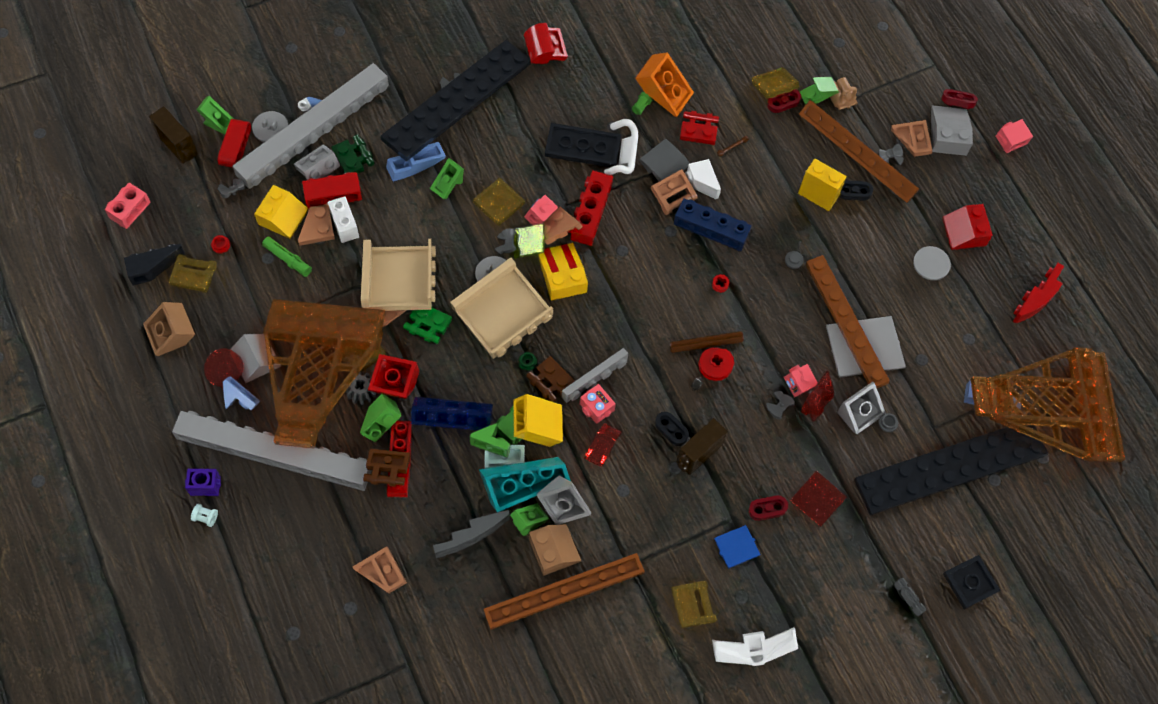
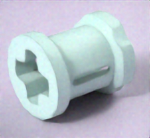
(199, 510)

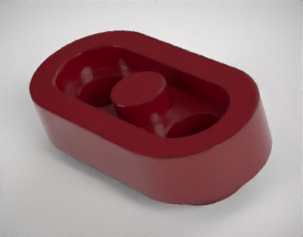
(959, 98)
(783, 101)
(767, 508)

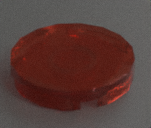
(221, 365)

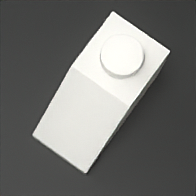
(703, 178)

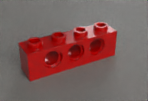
(596, 182)

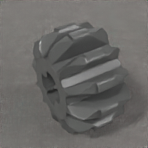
(354, 392)

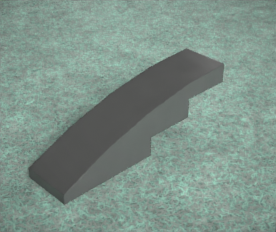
(479, 529)

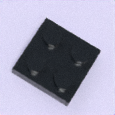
(971, 582)

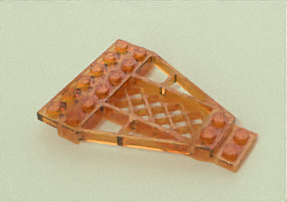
(308, 326)
(1091, 398)

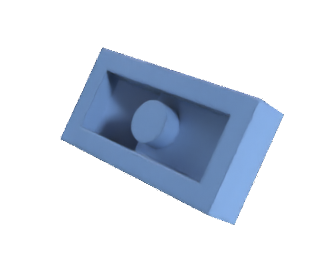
(234, 391)

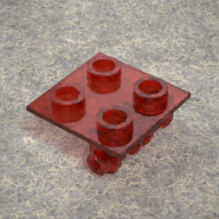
(819, 397)
(818, 498)

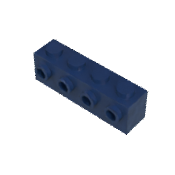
(712, 224)

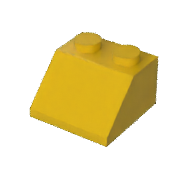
(280, 212)

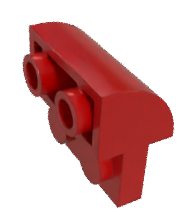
(545, 44)

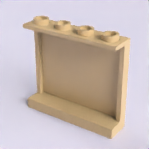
(398, 277)
(502, 309)

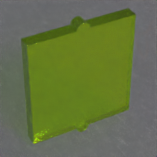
(529, 240)

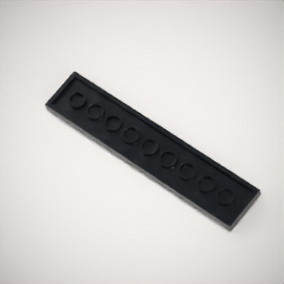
(455, 100)
(947, 468)

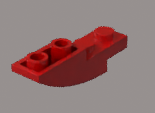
(1039, 296)
(400, 441)

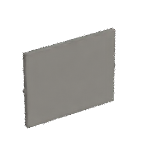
(882, 338)

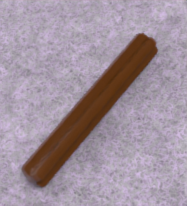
(707, 341)

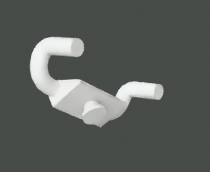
(628, 148)

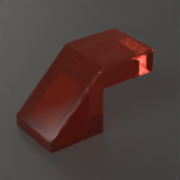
(602, 445)

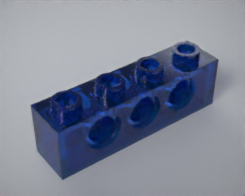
(451, 413)

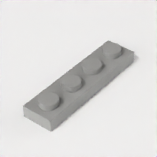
(589, 380)

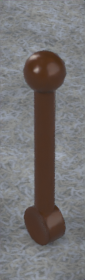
(721, 152)

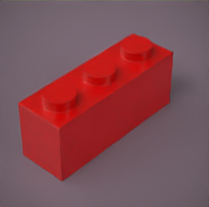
(331, 187)

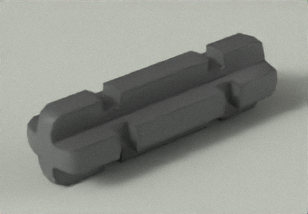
(910, 596)

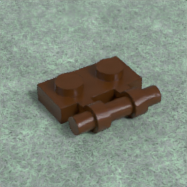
(554, 375)
(386, 461)

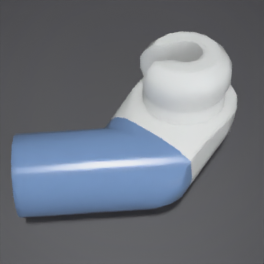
(307, 103)

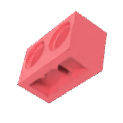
(131, 207)

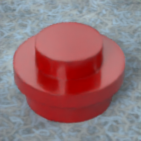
(220, 244)

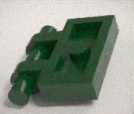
(347, 157)

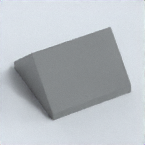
(254, 356)
(862, 408)
(563, 501)

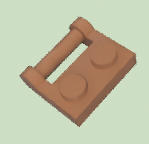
(670, 187)

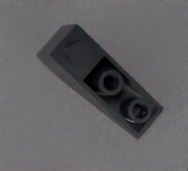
(150, 264)

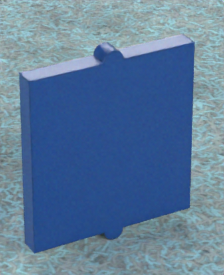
(737, 546)

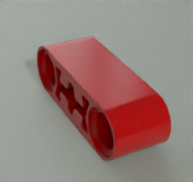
(234, 142)

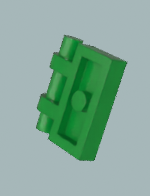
(432, 319)

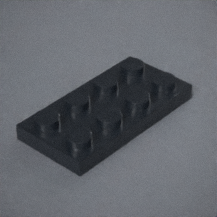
(582, 145)

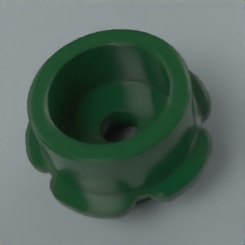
(527, 356)

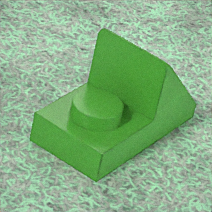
(821, 90)
(214, 114)
(447, 178)
(486, 440)
(528, 518)

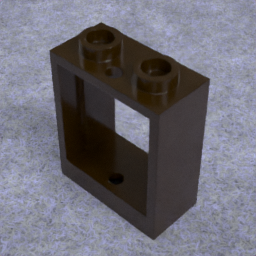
(173, 135)

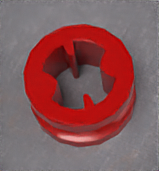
(722, 278)

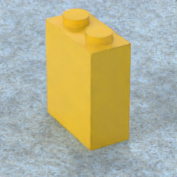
(822, 184)
(538, 420)

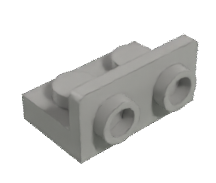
(318, 163)

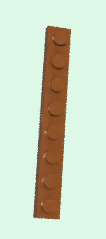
(859, 151)
(847, 322)
(563, 591)

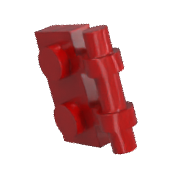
(698, 132)

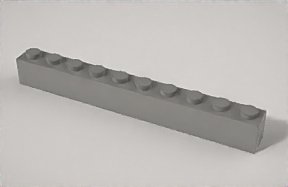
(311, 126)
(261, 448)

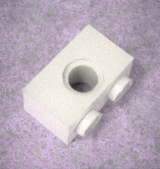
(343, 219)

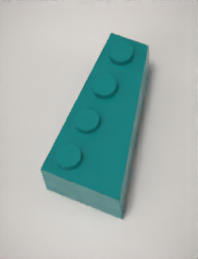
(520, 481)

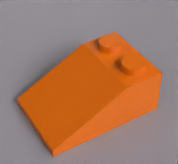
(665, 83)

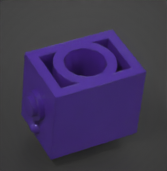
(203, 482)

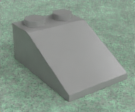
(950, 130)

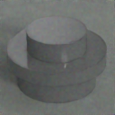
(794, 259)
(888, 422)

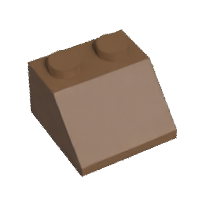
(168, 328)
(553, 548)

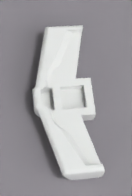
(755, 649)

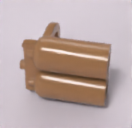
(846, 95)

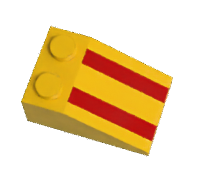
(563, 271)

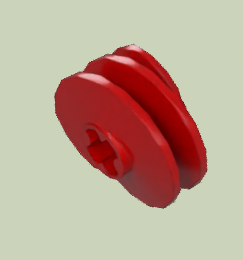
(716, 364)

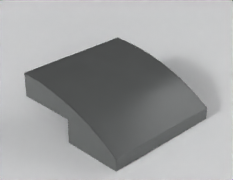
(664, 160)

